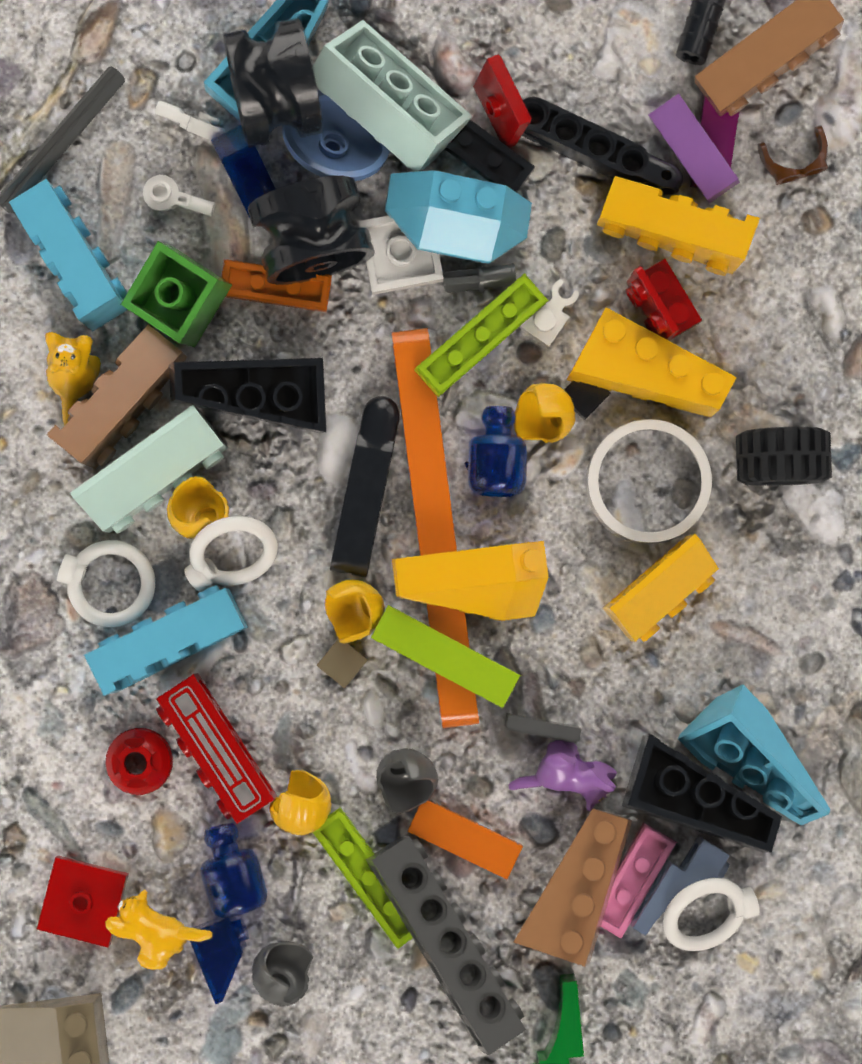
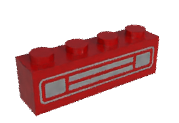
(216, 749)

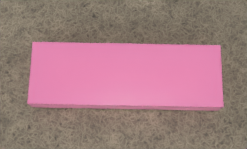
(635, 877)

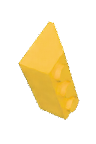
(662, 589)

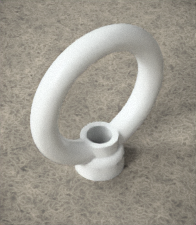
(203, 571)
(73, 572)
(741, 904)

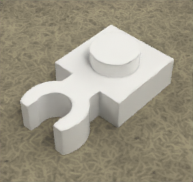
(549, 319)

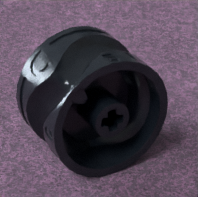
(273, 82)
(311, 229)

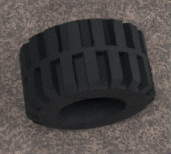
(783, 456)

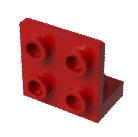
(662, 300)

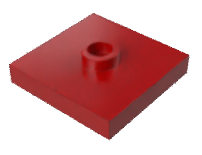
(502, 101)
(81, 900)

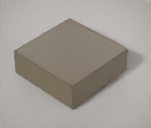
(342, 663)

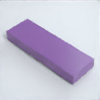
(694, 148)

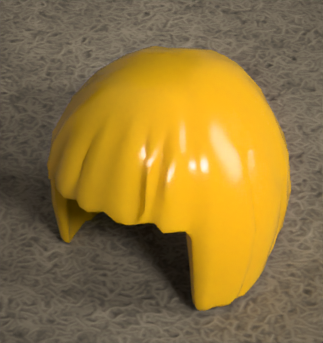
(544, 413)
(195, 506)
(353, 609)
(303, 805)

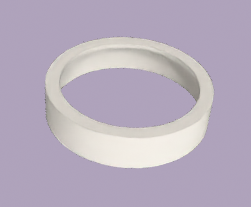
(604, 515)

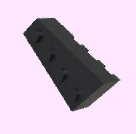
(263, 390)
(686, 794)

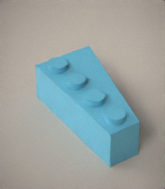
(309, 12)
(69, 254)

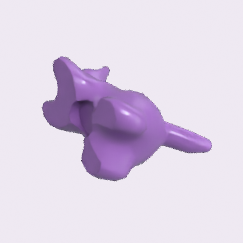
(565, 771)

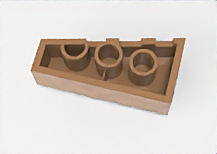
(768, 53)
(118, 400)
(577, 895)

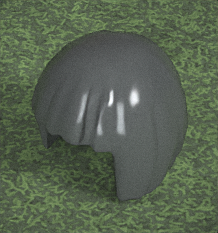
(406, 779)
(281, 972)

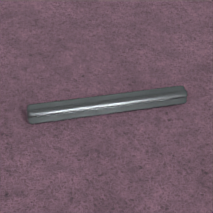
(63, 136)

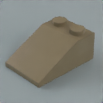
(54, 1031)

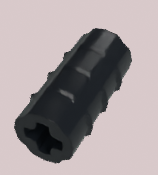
(699, 31)

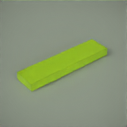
(481, 335)
(445, 656)
(349, 852)

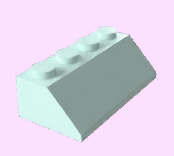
(388, 96)
(150, 471)

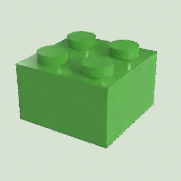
(176, 294)

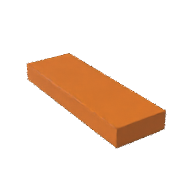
(251, 284)
(465, 838)

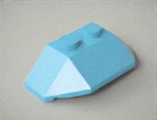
(457, 214)

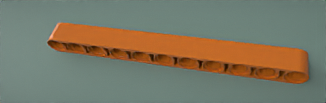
(431, 503)

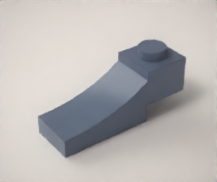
(701, 862)

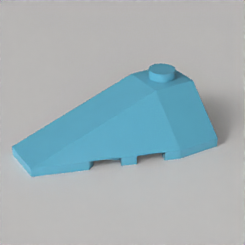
(748, 745)

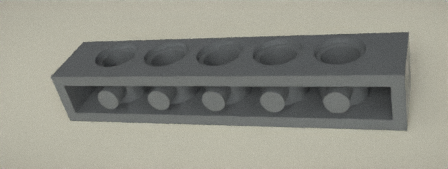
(487, 1031)

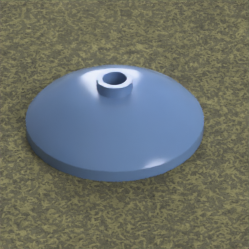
(342, 147)

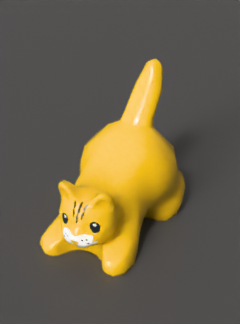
(70, 368)
(154, 932)

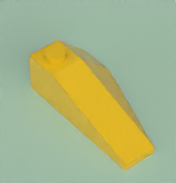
(486, 581)

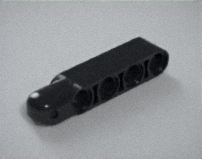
(651, 171)
(366, 487)

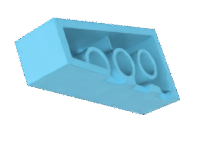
(166, 641)

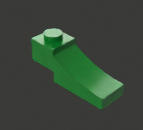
(567, 1034)

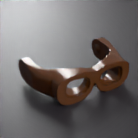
(783, 174)

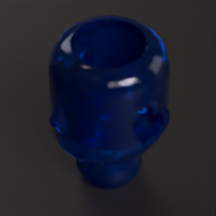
(497, 458)
(232, 875)

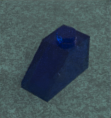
(243, 166)
(221, 953)

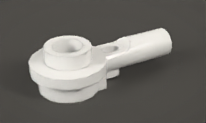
(203, 126)
(163, 194)

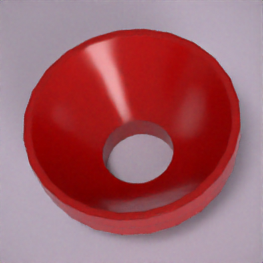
(157, 755)

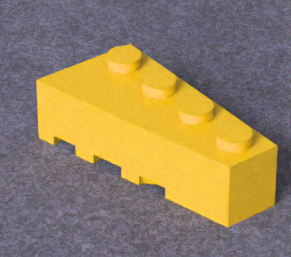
(677, 226)
(649, 367)

